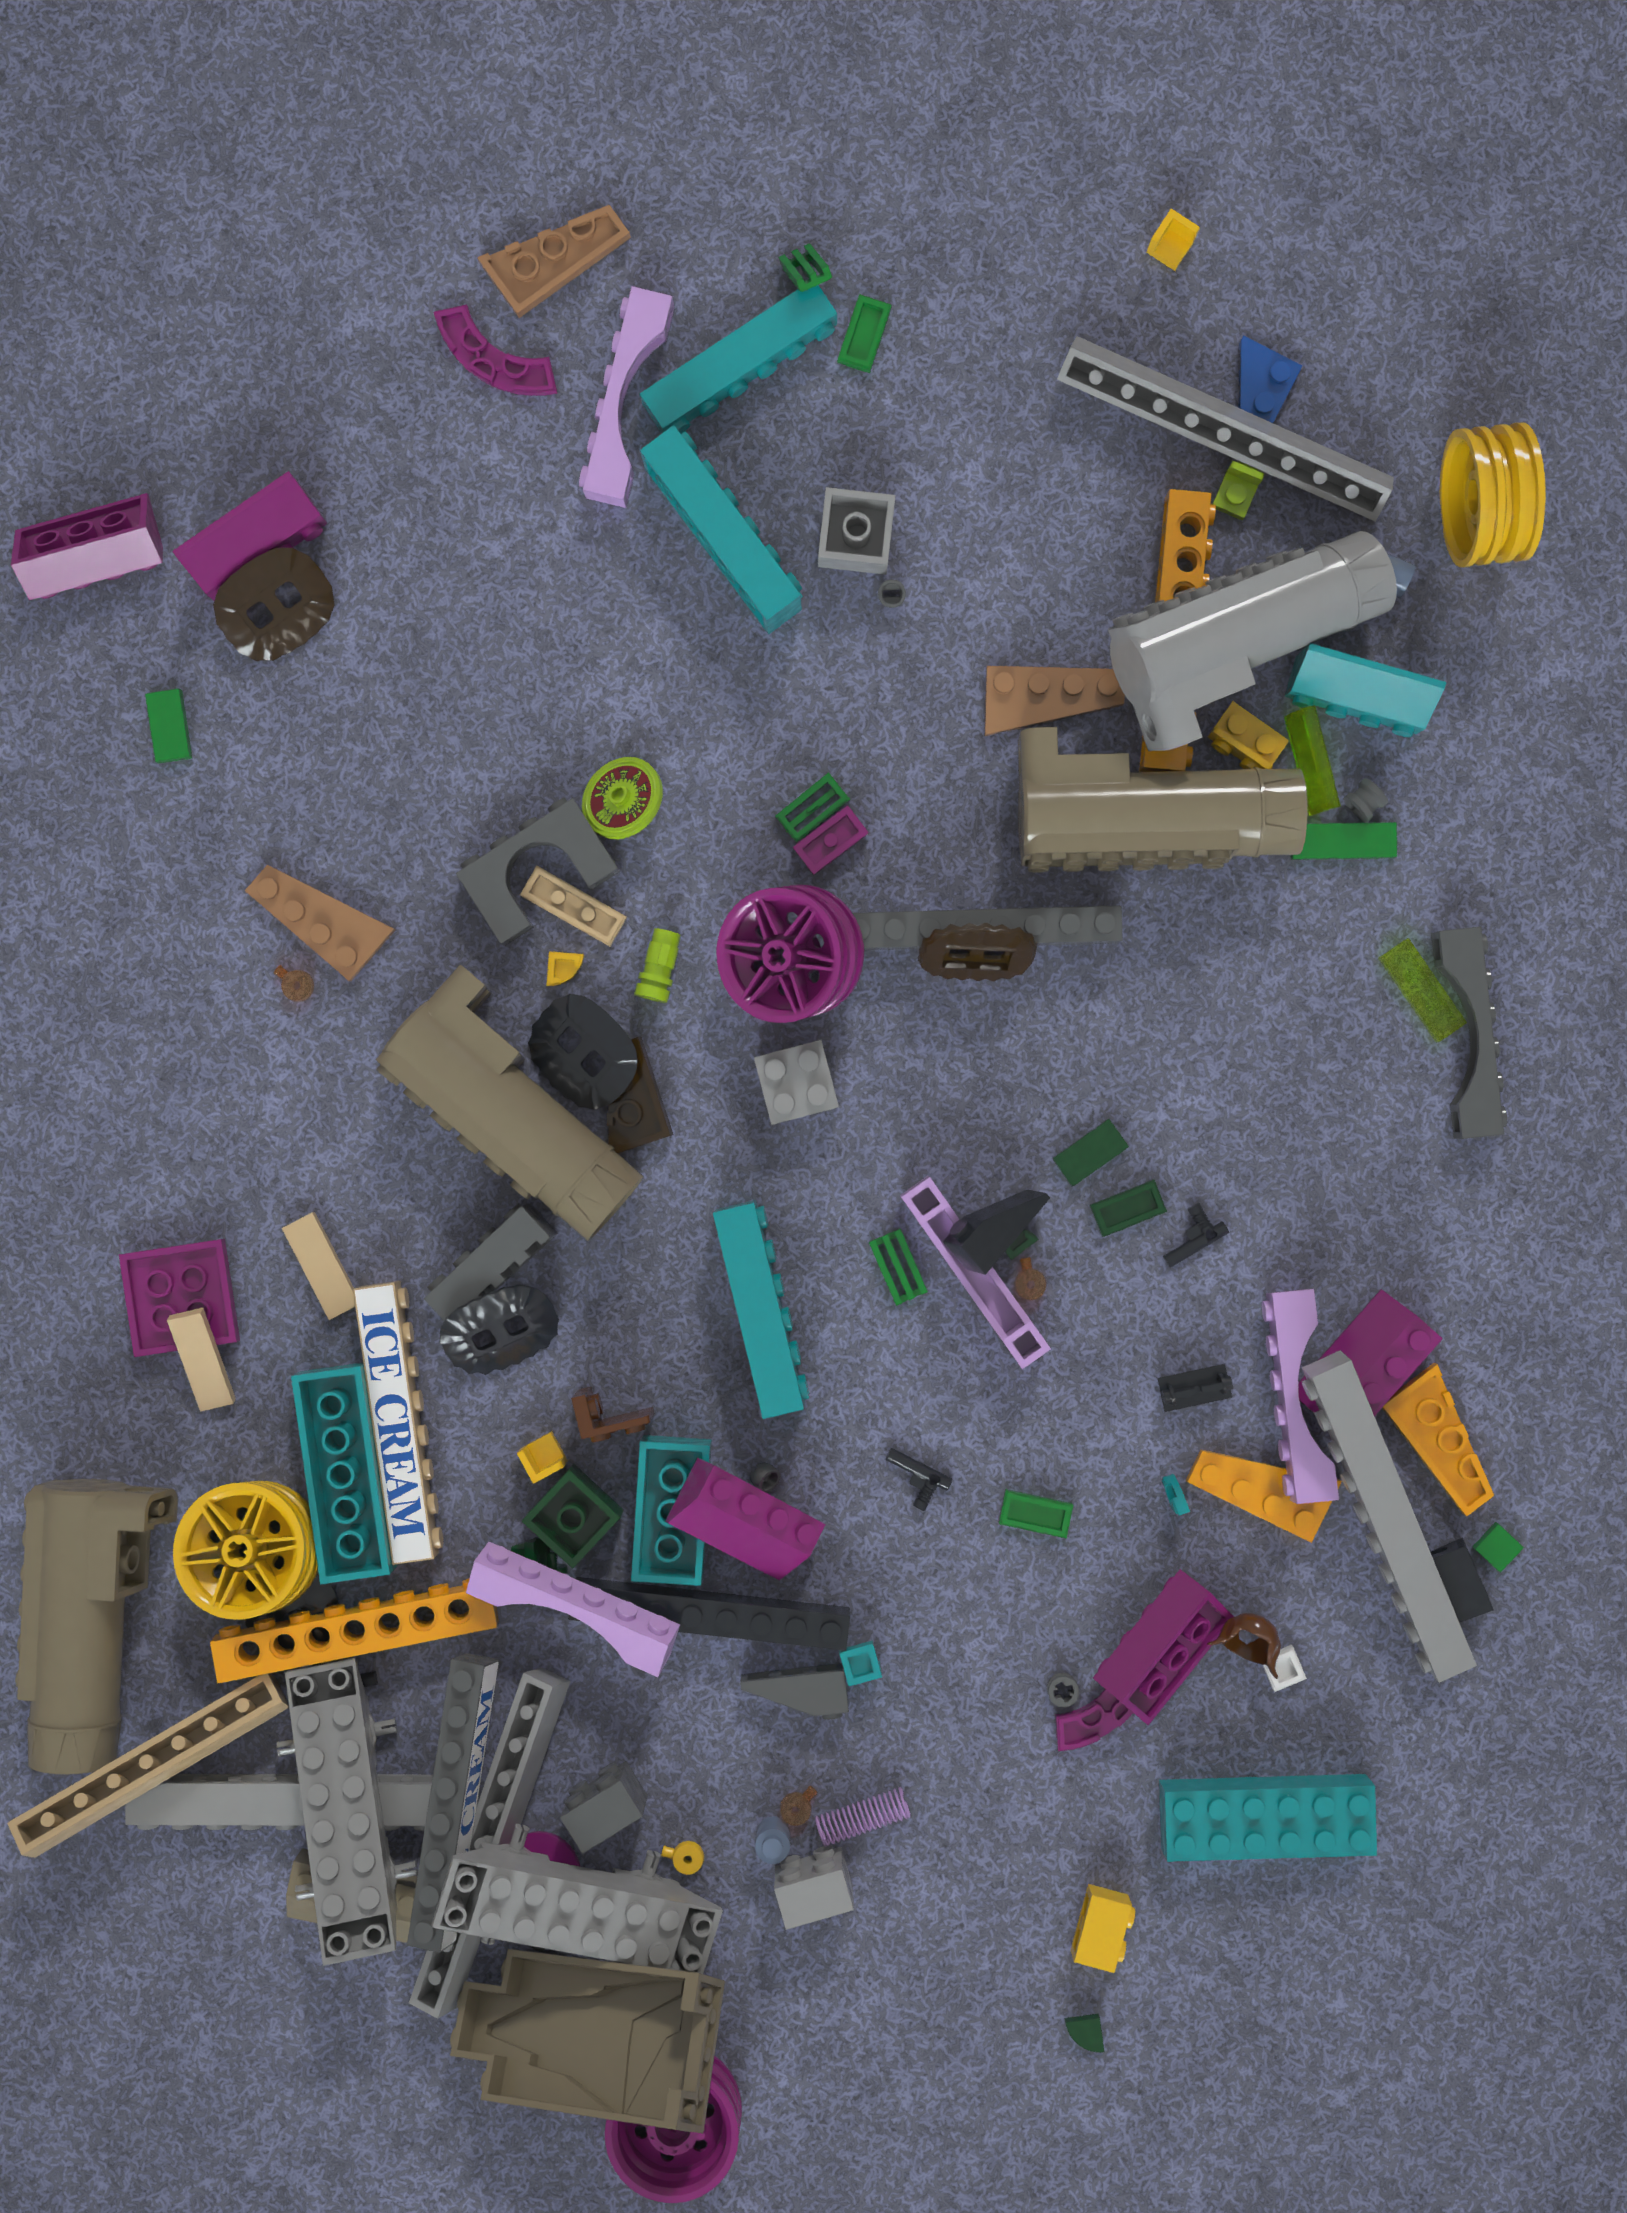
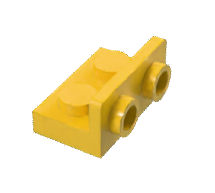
(1246, 738)

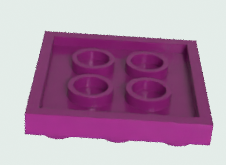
(175, 1282)

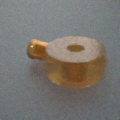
(289, 980)
(1026, 1275)
(798, 1800)

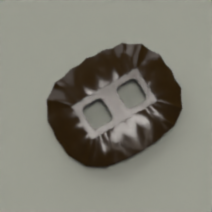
(257, 583)
(1017, 956)

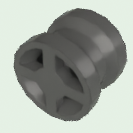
(1365, 800)

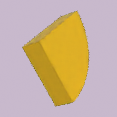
(562, 967)

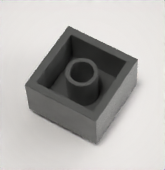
(603, 1806)

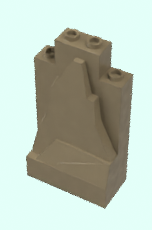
(594, 2038)

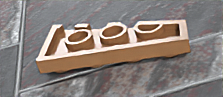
(542, 265)
(1038, 695)
(325, 924)

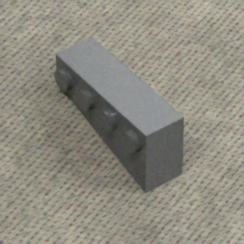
(493, 1262)

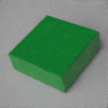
(1498, 1547)

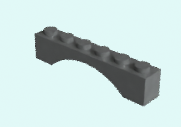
(1461, 961)

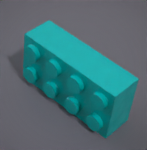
(660, 1549)

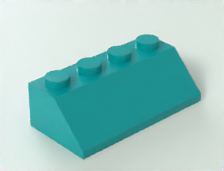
(1363, 690)

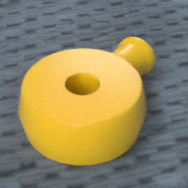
(683, 1849)

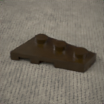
(638, 1112)

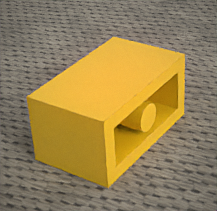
(1102, 1928)

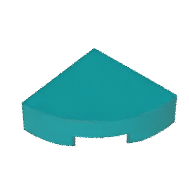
(1175, 1495)

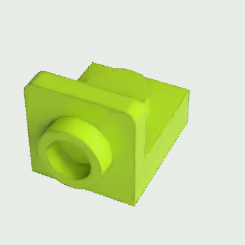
(1237, 489)

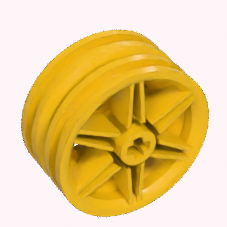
(1492, 494)
(198, 1555)

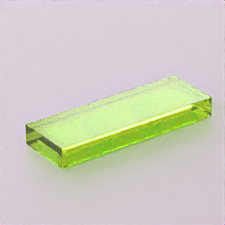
(1313, 760)
(1422, 990)

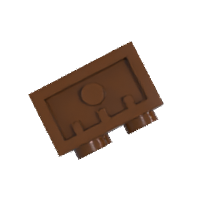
(588, 1410)

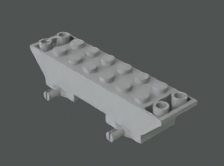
(343, 1811)
(576, 1909)

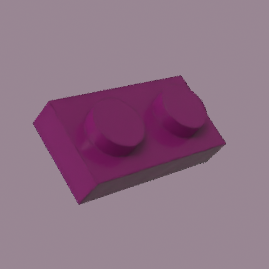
(830, 840)

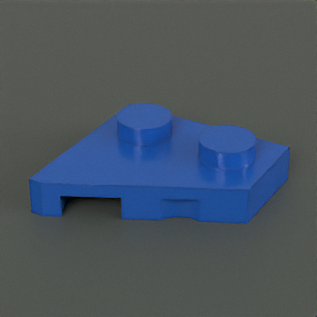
(1264, 379)

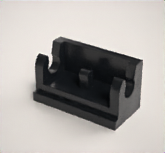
(1461, 1580)

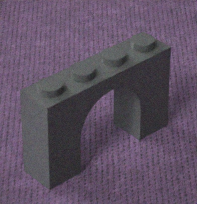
(489, 876)

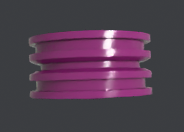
(837, 961)
(691, 2170)

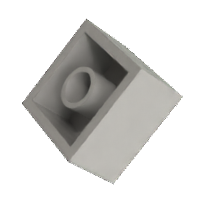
(856, 531)
(796, 1082)
(813, 1887)

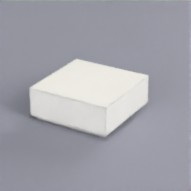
(1287, 1668)

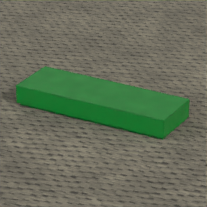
(1349, 841)

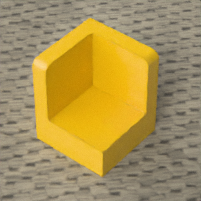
(1173, 239)
(542, 1457)

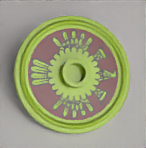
(622, 797)

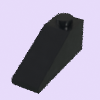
(987, 1233)

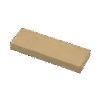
(573, 906)
(321, 1265)
(201, 1359)

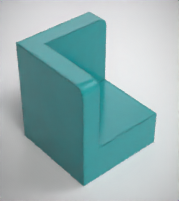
(860, 1663)

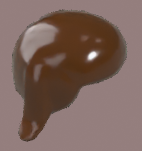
(1262, 1650)

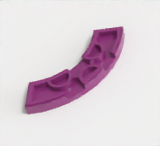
(488, 363)
(1090, 1722)

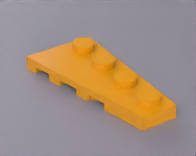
(1432, 1427)
(1257, 1490)

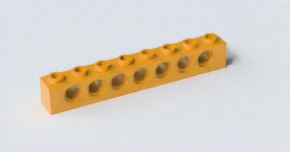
(1179, 509)
(234, 1663)

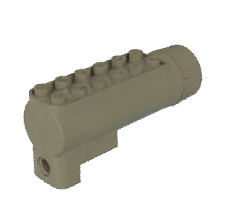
(1104, 816)
(476, 1087)
(80, 1562)

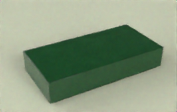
(1090, 1152)
(1128, 1208)

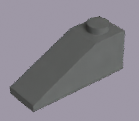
(807, 1689)

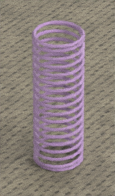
(906, 1815)

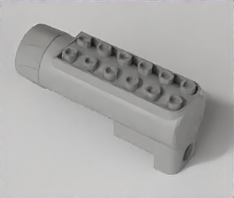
(1212, 636)

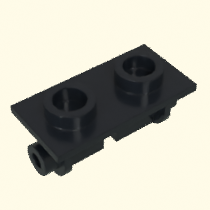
(1195, 1387)

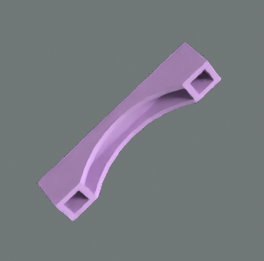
(643, 330)
(986, 1290)
(1291, 1322)
(635, 1633)

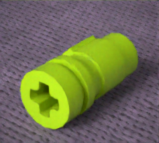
(658, 966)

